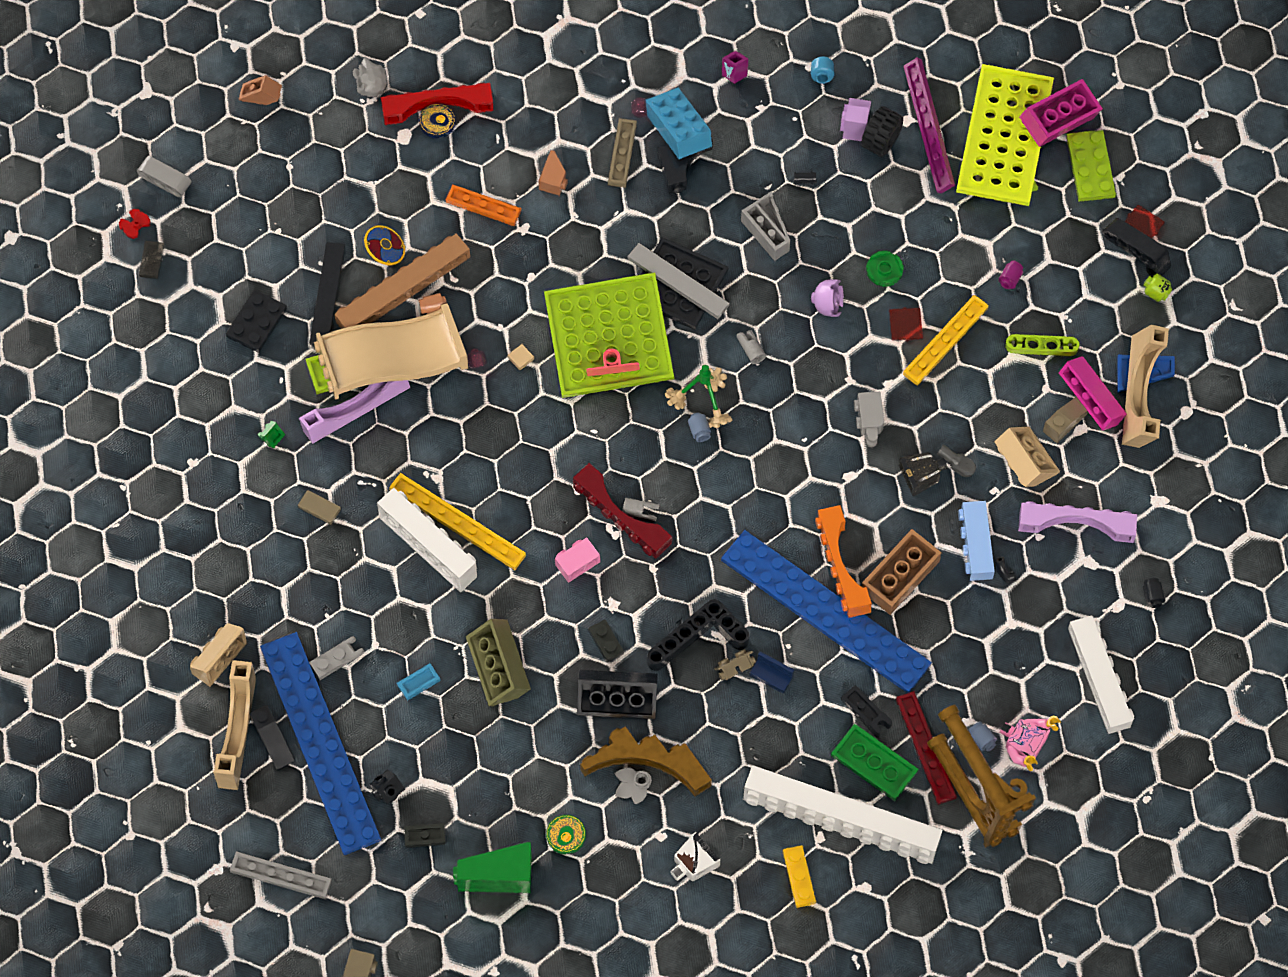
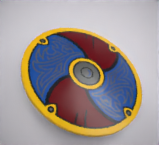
(384, 245)

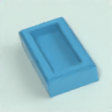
(418, 681)

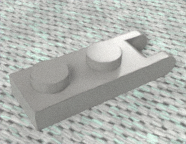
(335, 658)

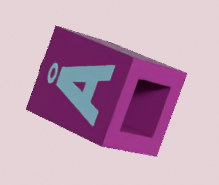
(735, 67)

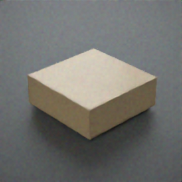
(520, 357)

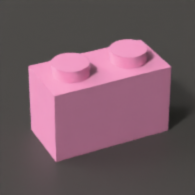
(577, 559)

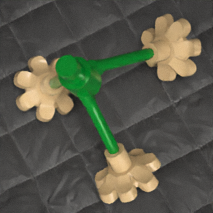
(711, 381)

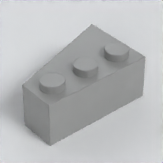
(766, 226)

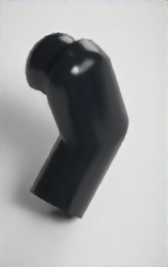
(1002, 571)

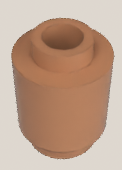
(431, 303)

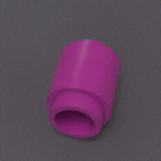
(1011, 275)

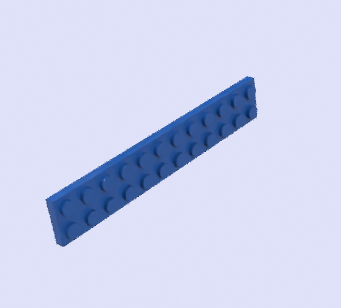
(824, 611)
(320, 744)

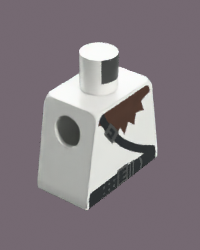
(694, 859)

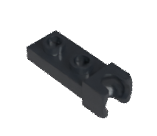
(866, 710)

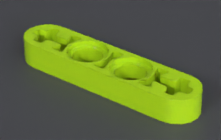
(1042, 348)

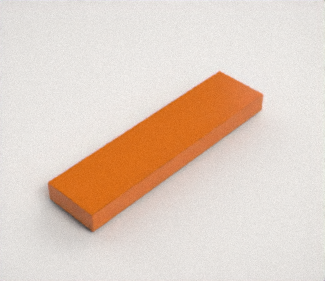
(483, 205)

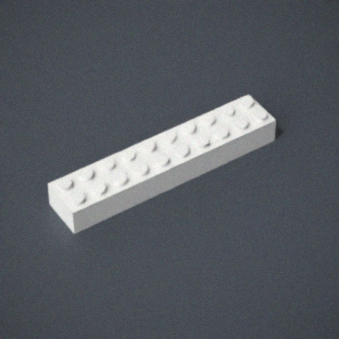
(842, 815)

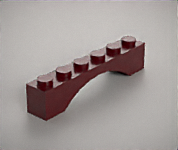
(648, 535)

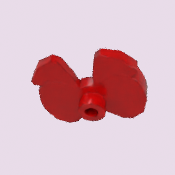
(131, 229)

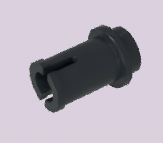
(805, 177)

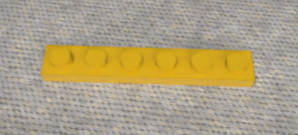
(945, 340)

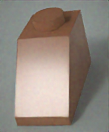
(260, 91)
(553, 175)

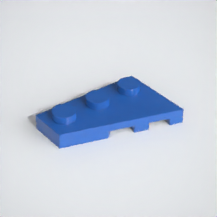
(1162, 369)

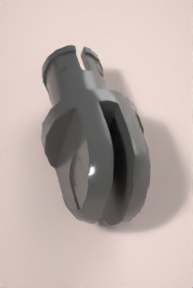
(959, 462)

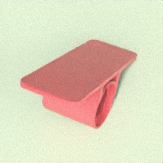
(612, 367)

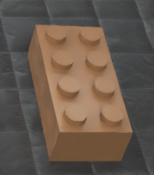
(901, 571)

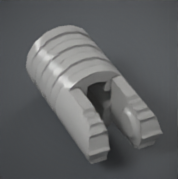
(751, 347)
(635, 508)

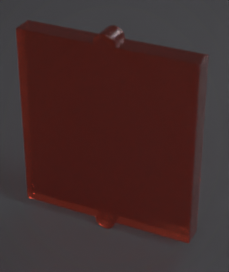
(1144, 221)
(905, 324)

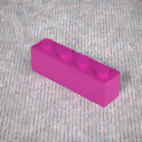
(1092, 393)

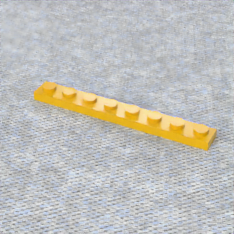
(459, 522)

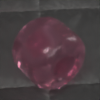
(638, 107)
(476, 359)

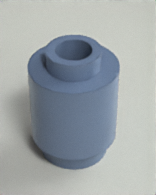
(699, 427)
(983, 736)

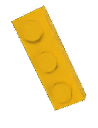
(799, 876)

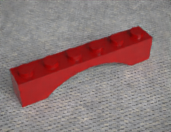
(472, 97)

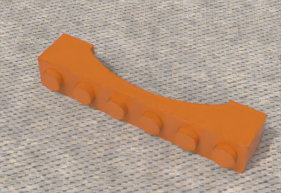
(855, 598)

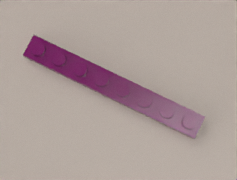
(929, 125)

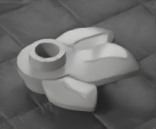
(630, 786)

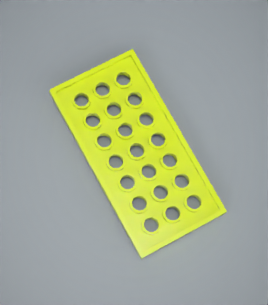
(994, 140)

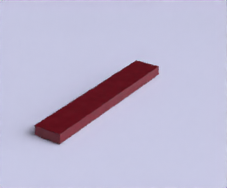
(920, 735)

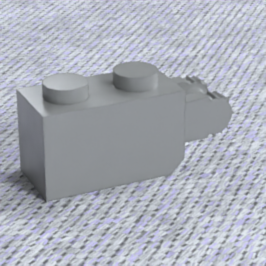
(870, 416)

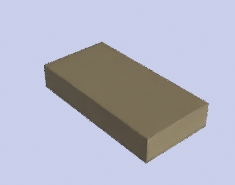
(319, 507)

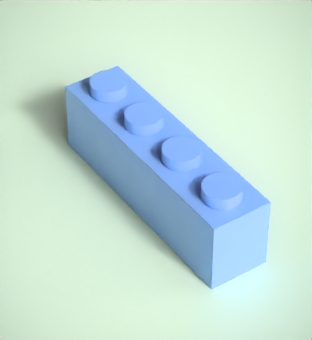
(977, 540)

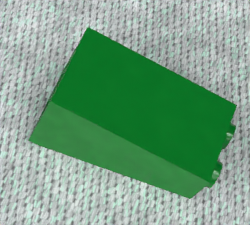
(496, 871)

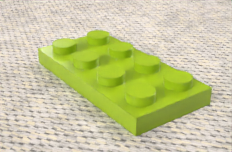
(1090, 165)

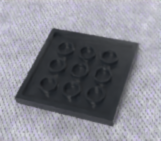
(698, 267)

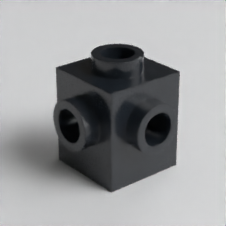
(386, 787)

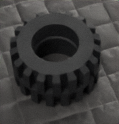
(882, 131)

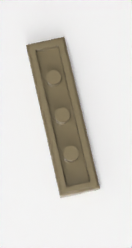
(622, 153)

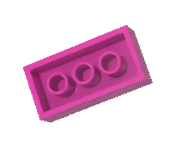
(1060, 112)

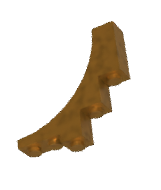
(650, 752)

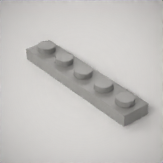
(280, 875)

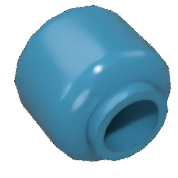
(822, 69)

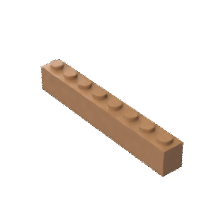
(405, 283)

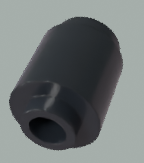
(1153, 593)

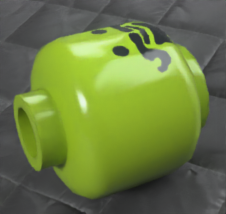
(1157, 287)

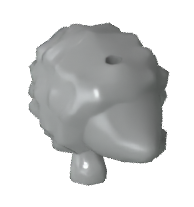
(370, 78)

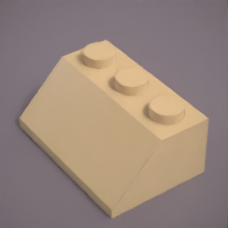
(1026, 456)
(218, 653)

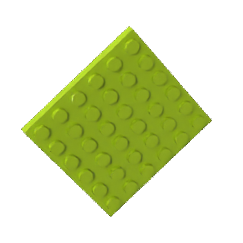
(605, 316)

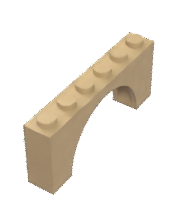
(1145, 348)
(229, 762)

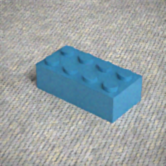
(678, 123)

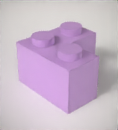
(855, 118)

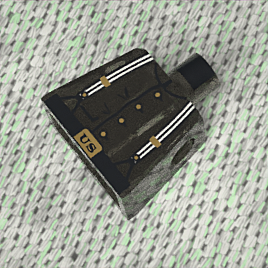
(921, 471)

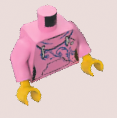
(1027, 739)

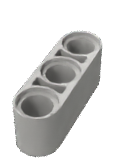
(164, 176)

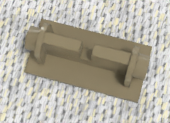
(728, 666)

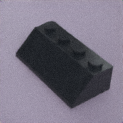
(617, 694)

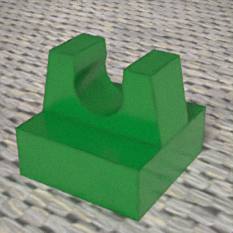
(271, 434)

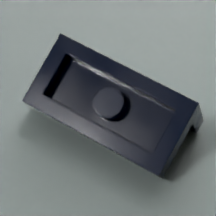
(772, 672)

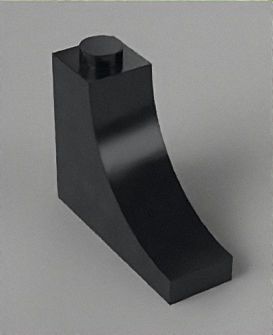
(675, 169)

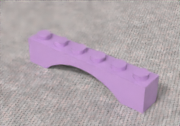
(324, 421)
(1116, 525)

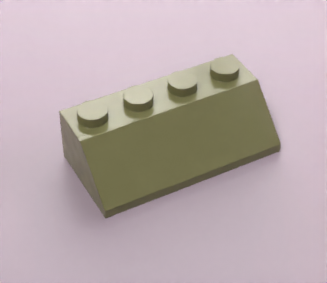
(498, 662)

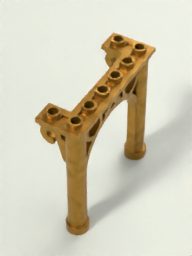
(1002, 802)

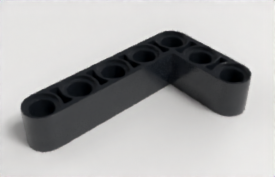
(696, 631)

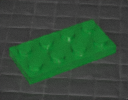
(874, 762)

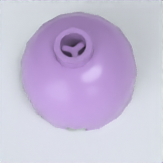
(828, 297)

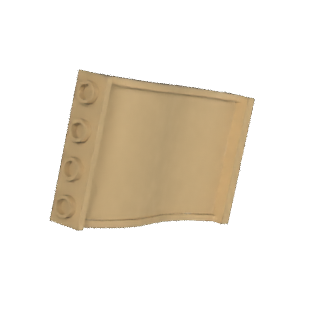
(391, 351)

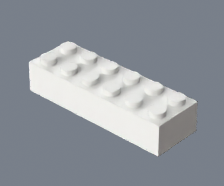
(427, 539)

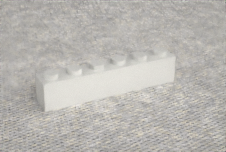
(1100, 674)

